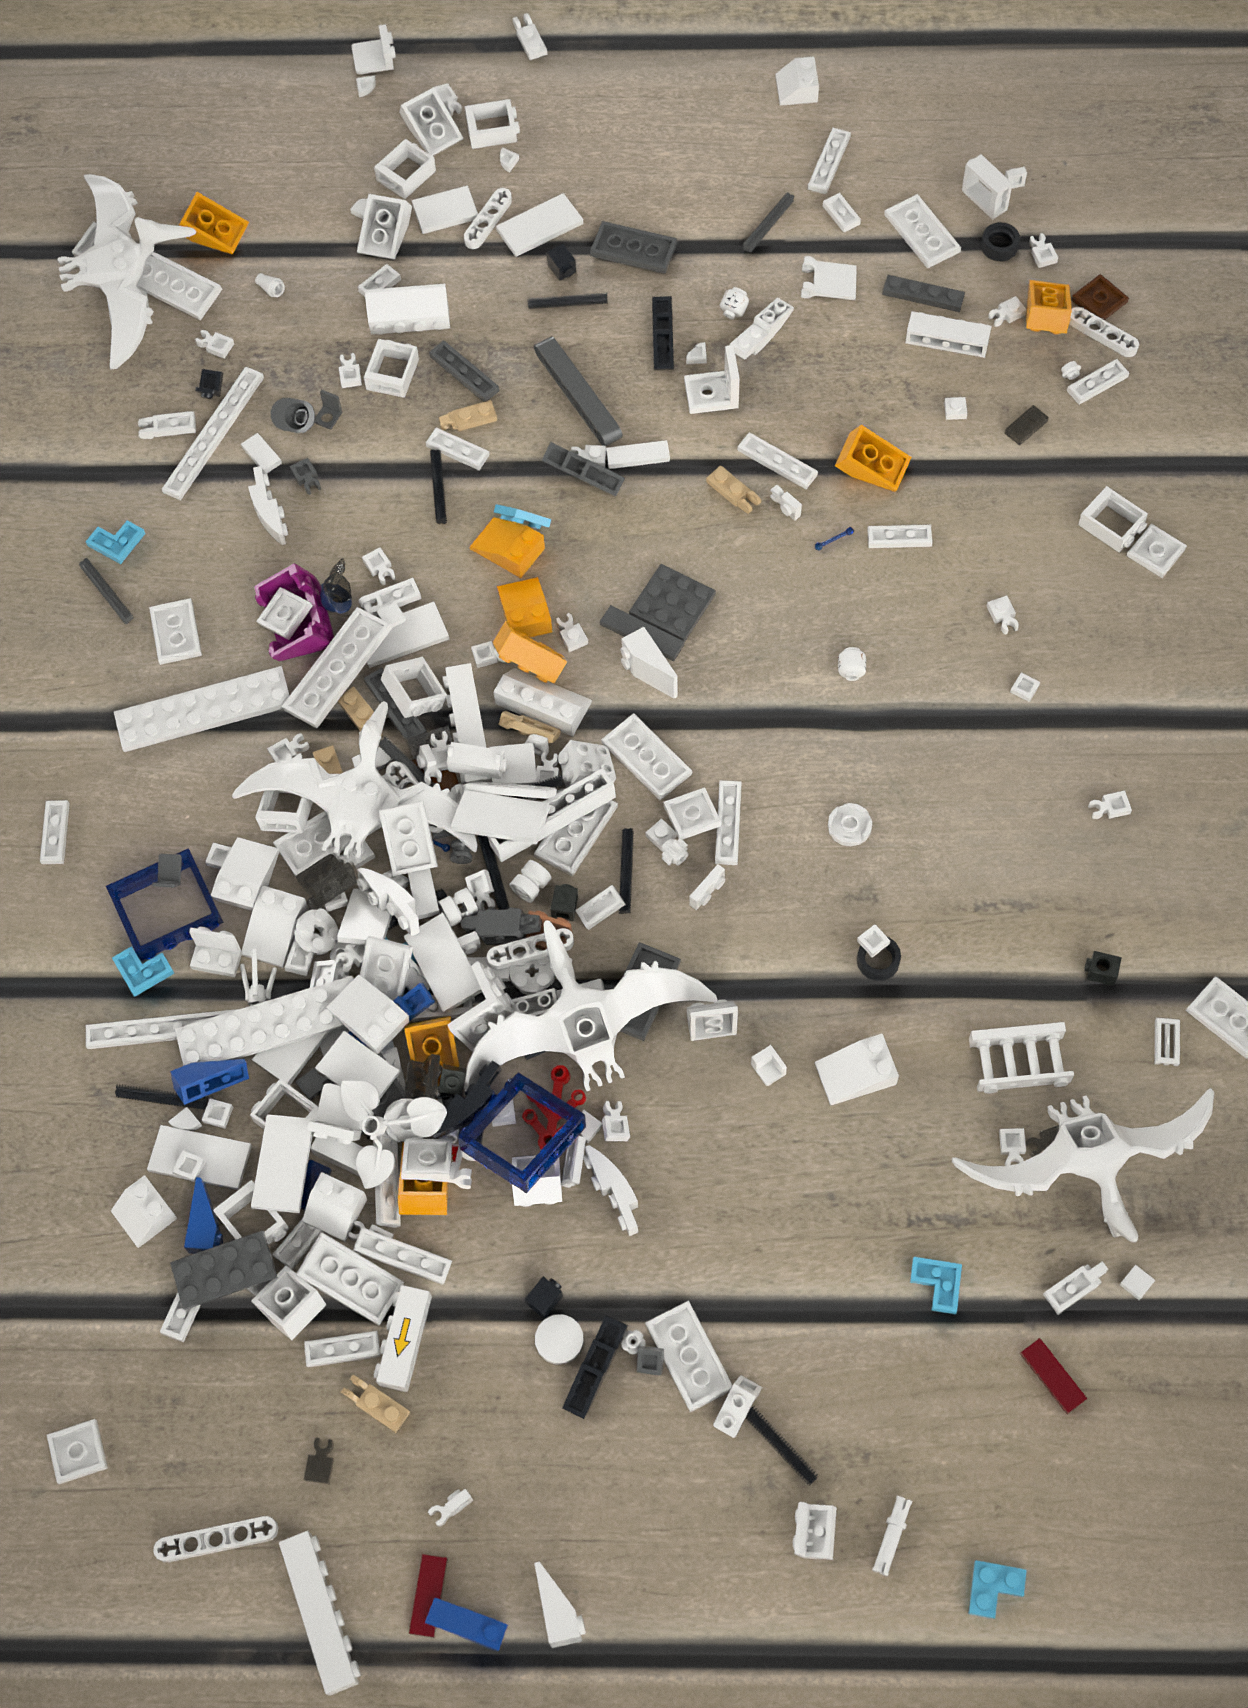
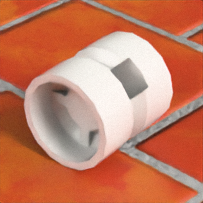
(532, 878)
(450, 909)

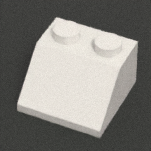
(798, 82)
(546, 1190)
(334, 1206)
(142, 1211)
(289, 1302)

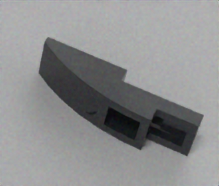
(478, 1095)

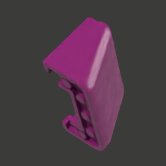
(315, 630)

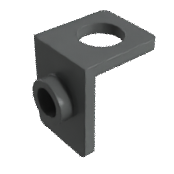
(331, 406)
(169, 870)

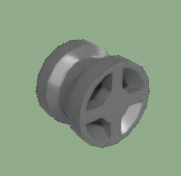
(461, 853)

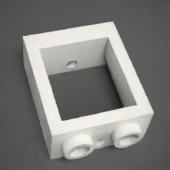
(491, 136)
(400, 186)
(992, 202)
(389, 384)
(1121, 506)
(411, 669)
(282, 821)
(273, 1095)
(240, 1200)

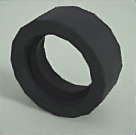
(998, 253)
(882, 974)

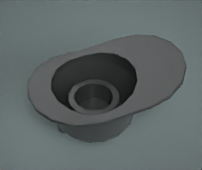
(293, 415)

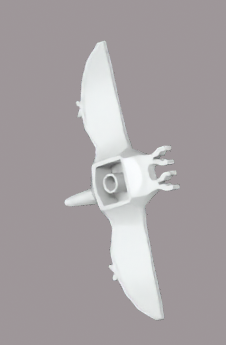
(118, 263)
(354, 795)
(582, 1019)
(1095, 1150)

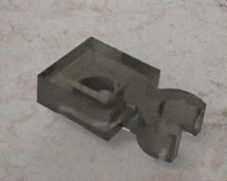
(1047, 1137)
(319, 1466)

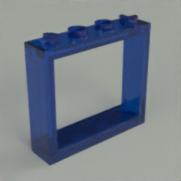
(145, 878)
(546, 1157)

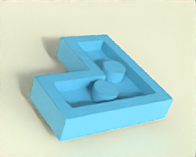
(520, 516)
(116, 546)
(142, 976)
(944, 1278)
(989, 1581)

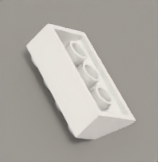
(407, 309)
(541, 701)

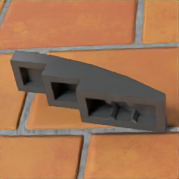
(583, 469)

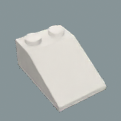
(430, 122)
(384, 226)
(648, 663)
(244, 873)
(273, 925)
(368, 1014)
(712, 1019)
(857, 1070)
(560, 1617)

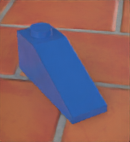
(205, 1078)
(203, 1227)
(466, 1624)

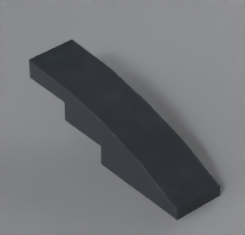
(662, 333)
(595, 1367)

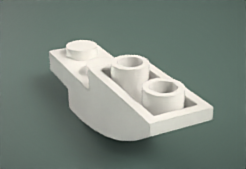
(763, 329)
(267, 507)
(391, 896)
(542, 1001)
(610, 1180)

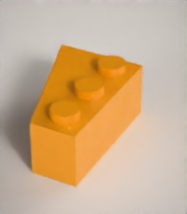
(528, 654)

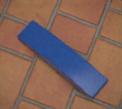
(411, 1003)

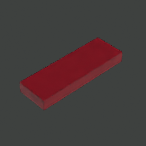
(1053, 1376)
(429, 1585)

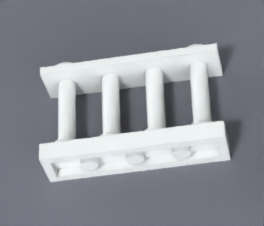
(1029, 1036)

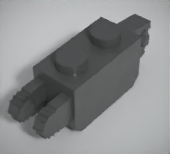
(502, 926)

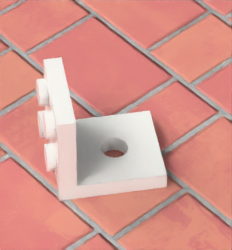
(722, 384)
(496, 1003)

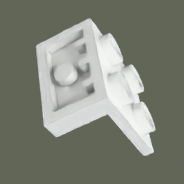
(215, 952)

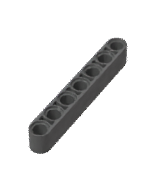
(578, 391)

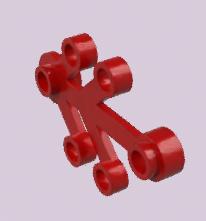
(552, 1117)

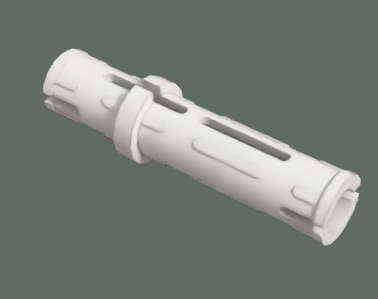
(896, 1524)

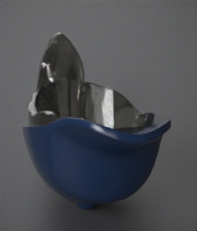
(336, 590)

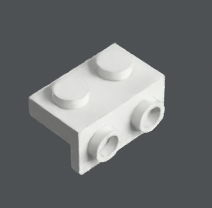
(814, 1531)

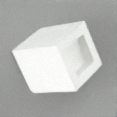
(768, 1065)

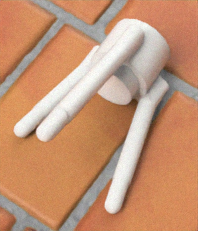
(256, 993)

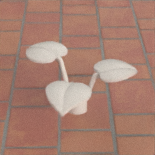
(359, 1100)

